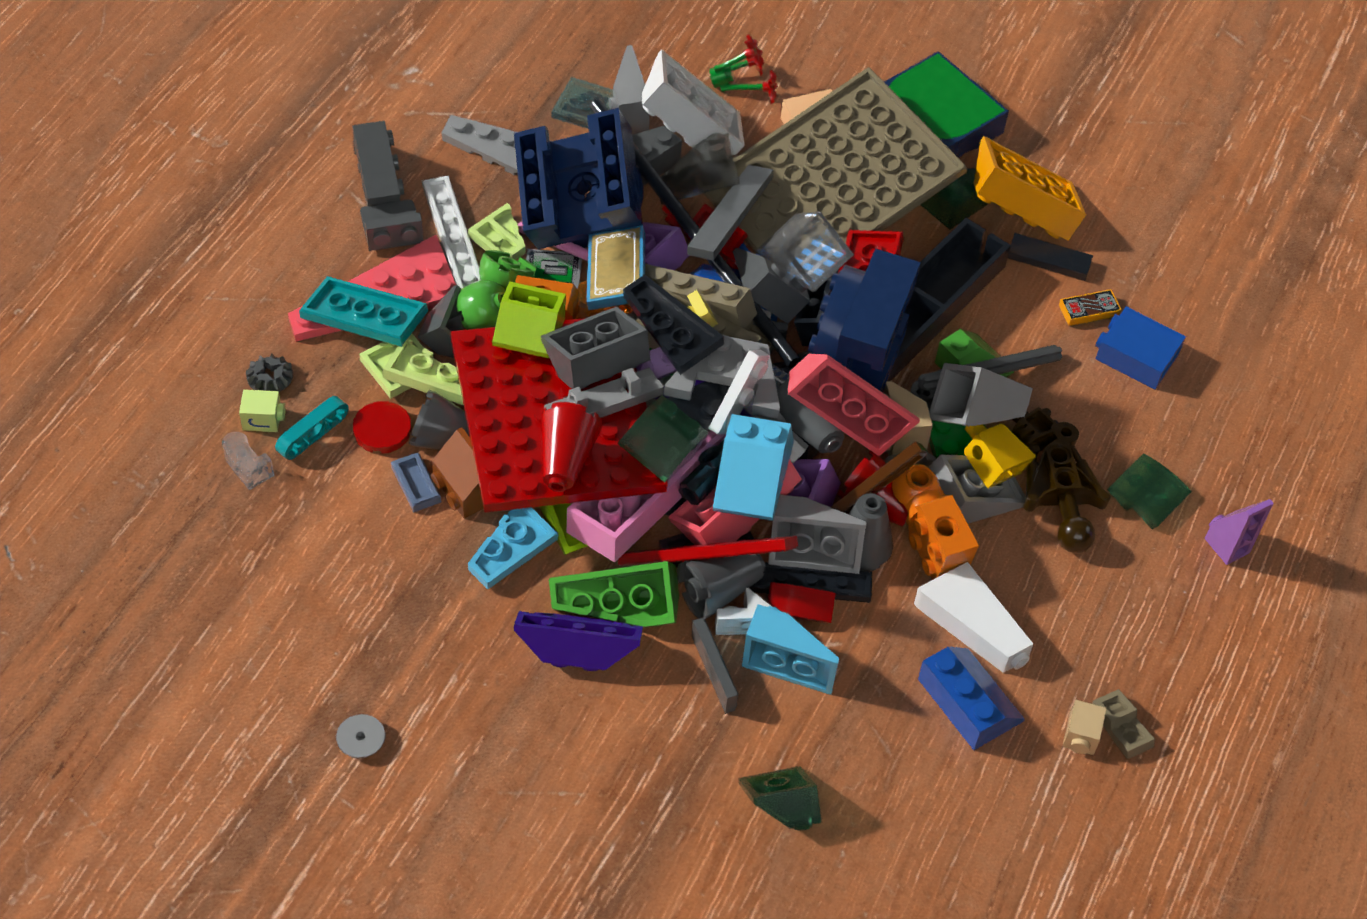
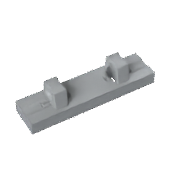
(612, 395)

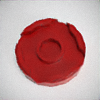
(382, 427)

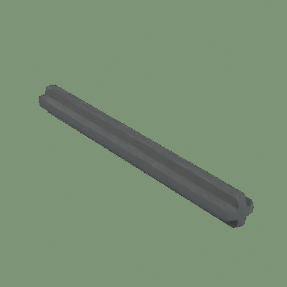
(1002, 364)

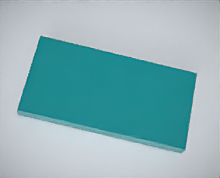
(364, 311)

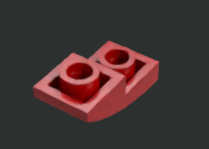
(802, 602)

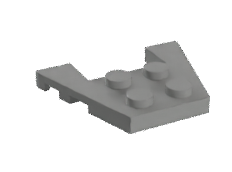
(722, 368)

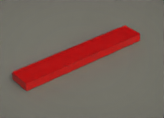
(706, 551)

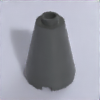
(437, 422)
(808, 424)
(878, 534)
(717, 581)

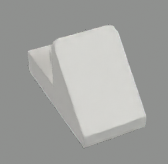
(737, 620)

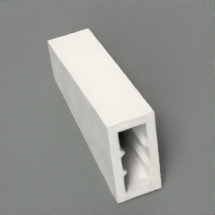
(975, 617)

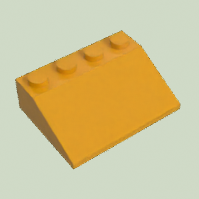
(1027, 190)

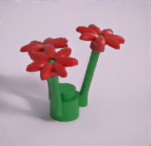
(723, 74)

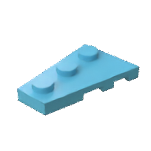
(512, 544)

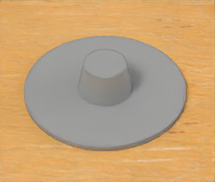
(360, 736)

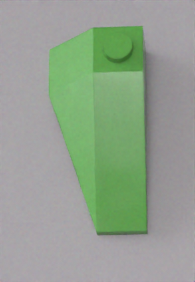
(630, 595)

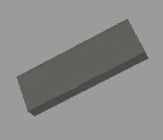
(714, 665)

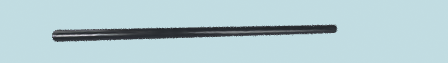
(719, 264)

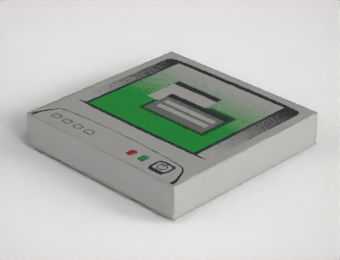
(555, 265)

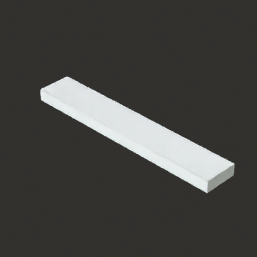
(452, 230)

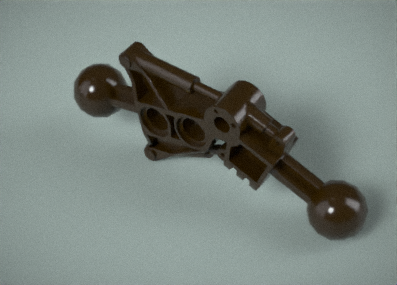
(1058, 478)

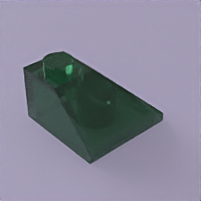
(786, 796)

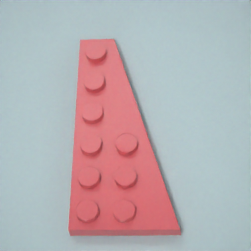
(414, 274)

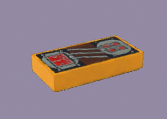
(1089, 307)

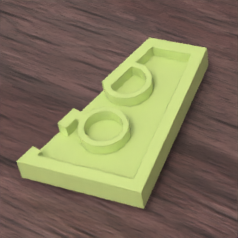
(423, 372)

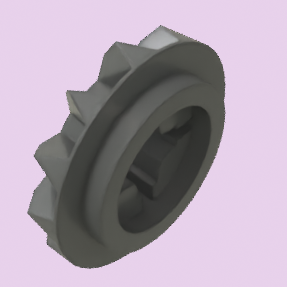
(260, 380)

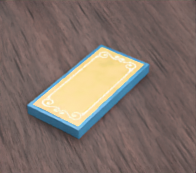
(614, 262)

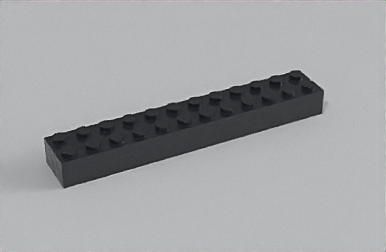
(944, 286)

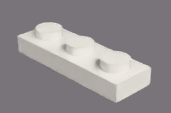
(741, 389)

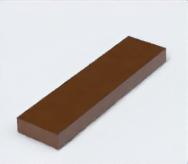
(883, 476)

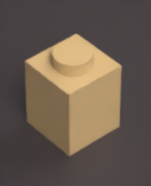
(1084, 727)

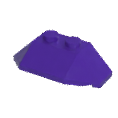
(577, 640)

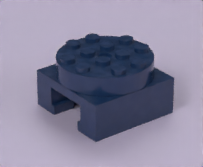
(561, 172)
(866, 316)

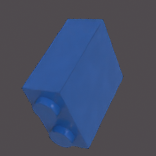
(1139, 347)

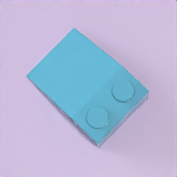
(753, 466)
(788, 651)

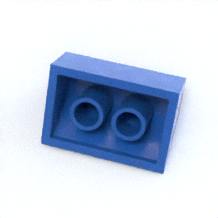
(968, 695)

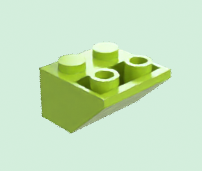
(525, 316)

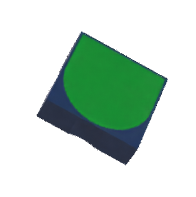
(949, 103)

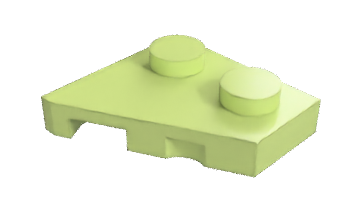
(499, 233)

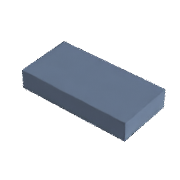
(416, 482)

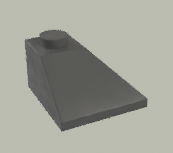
(440, 322)

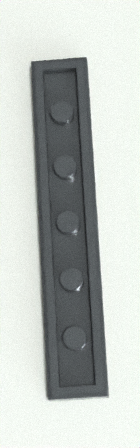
(730, 213)

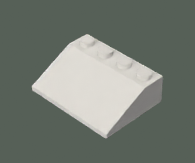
(689, 104)

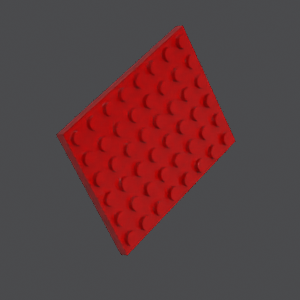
(503, 413)

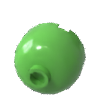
(502, 269)
(480, 304)

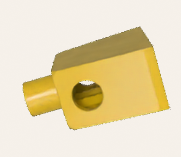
(996, 453)

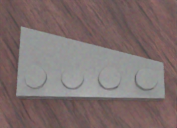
(489, 141)

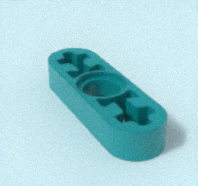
(311, 427)

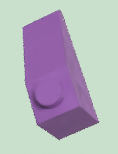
(1236, 533)

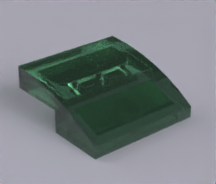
(1149, 490)

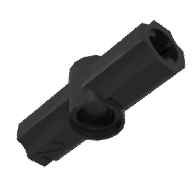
(703, 477)

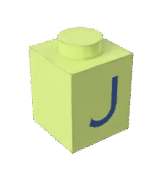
(261, 410)

